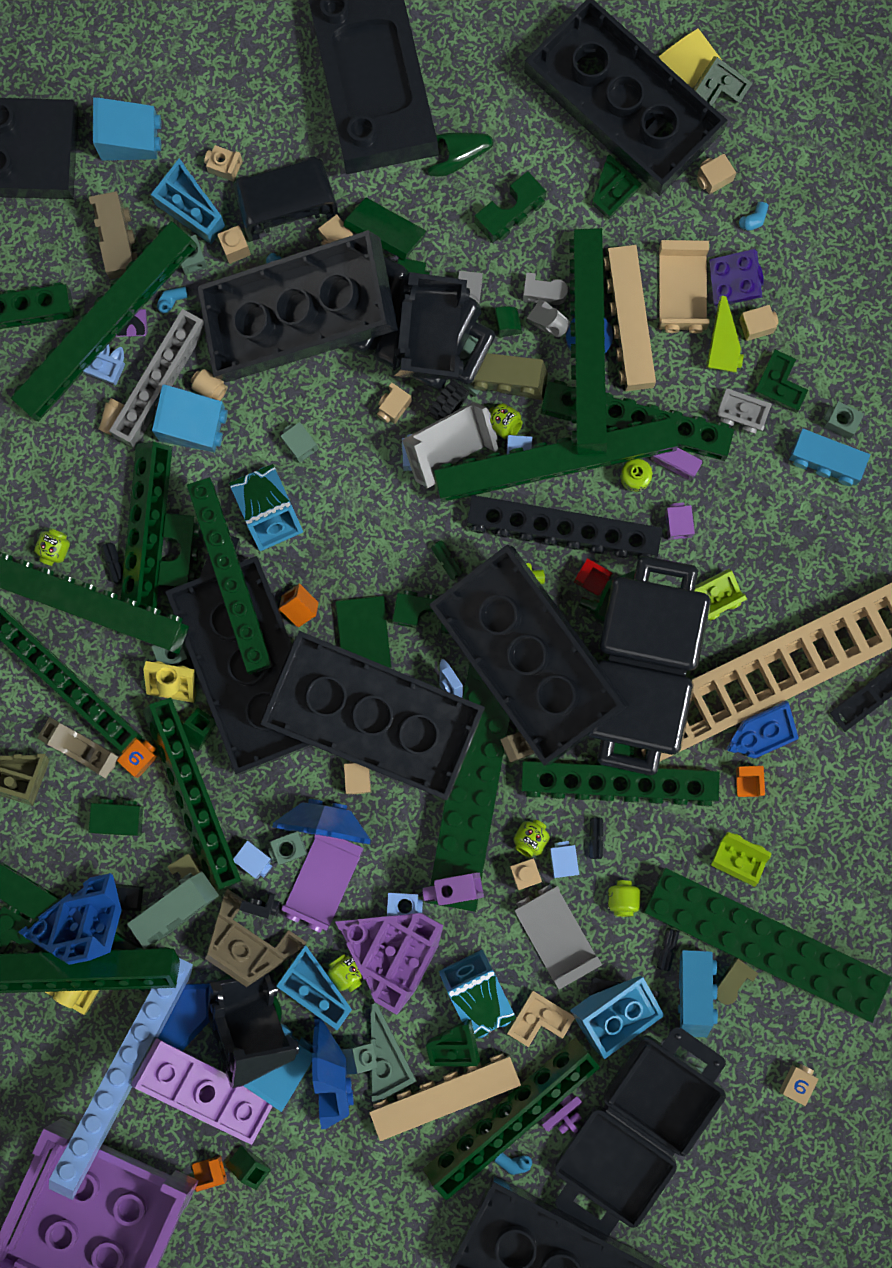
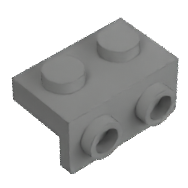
(743, 410)

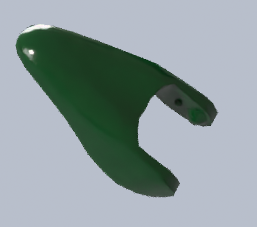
(461, 150)

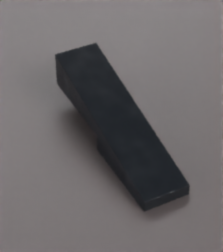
(864, 700)

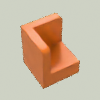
(298, 605)
(750, 781)
(209, 1173)

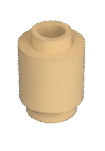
(207, 385)

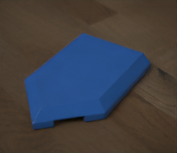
(765, 732)
(187, 1017)

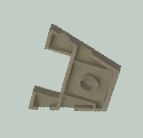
(241, 951)

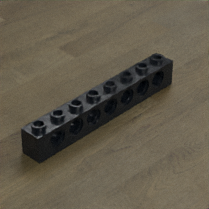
(481, 506)

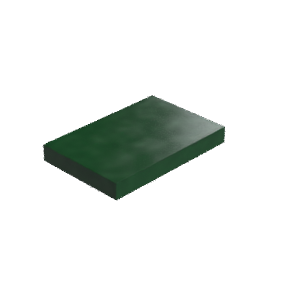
(395, 232)
(364, 628)

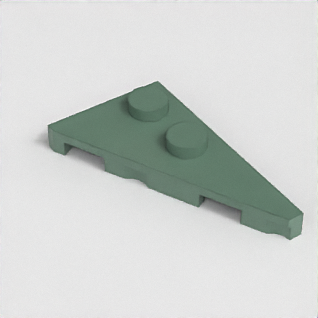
(393, 1069)

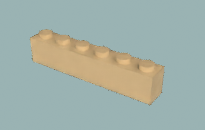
(630, 318)
(444, 1097)

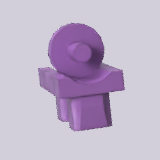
(569, 1105)

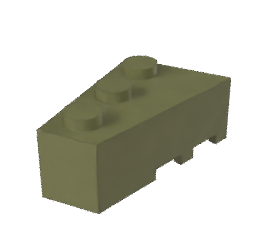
(512, 376)
(22, 776)

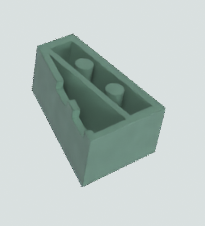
(173, 909)

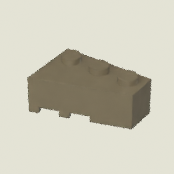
(114, 233)

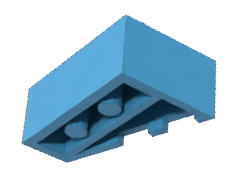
(187, 203)
(314, 990)
(697, 992)

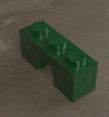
(496, 221)
(184, 531)
(410, 608)

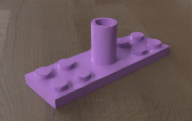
(200, 1091)

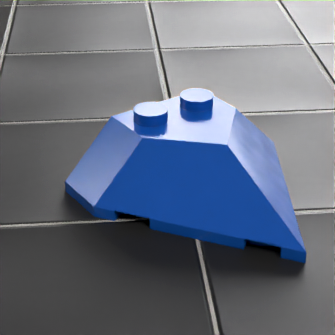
(323, 821)
(81, 923)
(330, 1077)

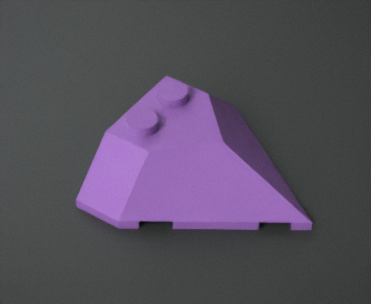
(392, 954)

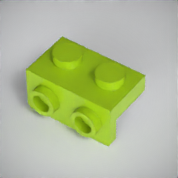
(723, 593)
(740, 858)

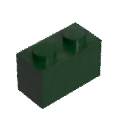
(116, 819)

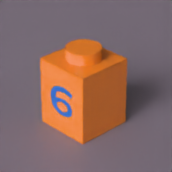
(138, 757)

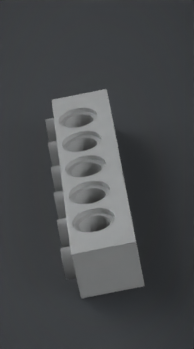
(164, 370)

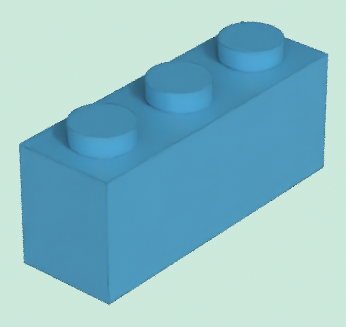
(829, 458)

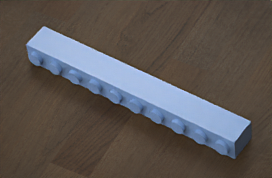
(115, 1086)

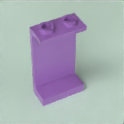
(322, 882)

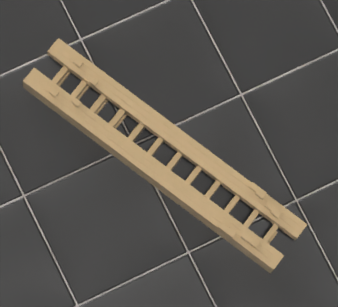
(798, 682)

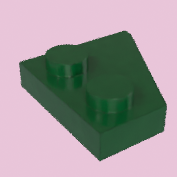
(614, 187)
(454, 1047)

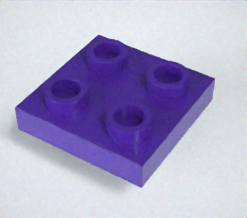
(736, 277)

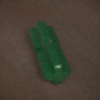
(449, 564)

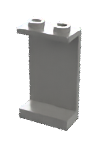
(449, 441)
(556, 936)

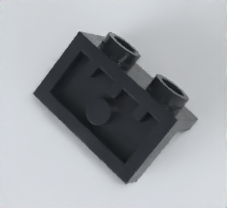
(258, 907)

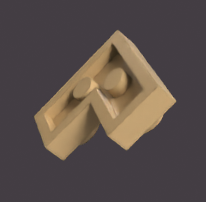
(537, 1013)

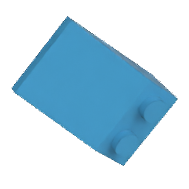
(617, 1015)

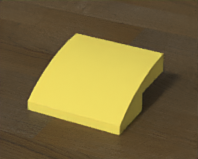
(689, 57)

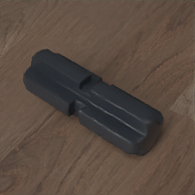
(111, 557)
(596, 833)
(666, 955)

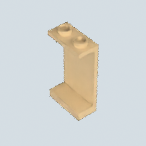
(683, 285)

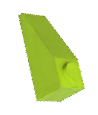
(725, 345)

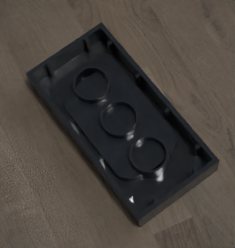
(373, 82)

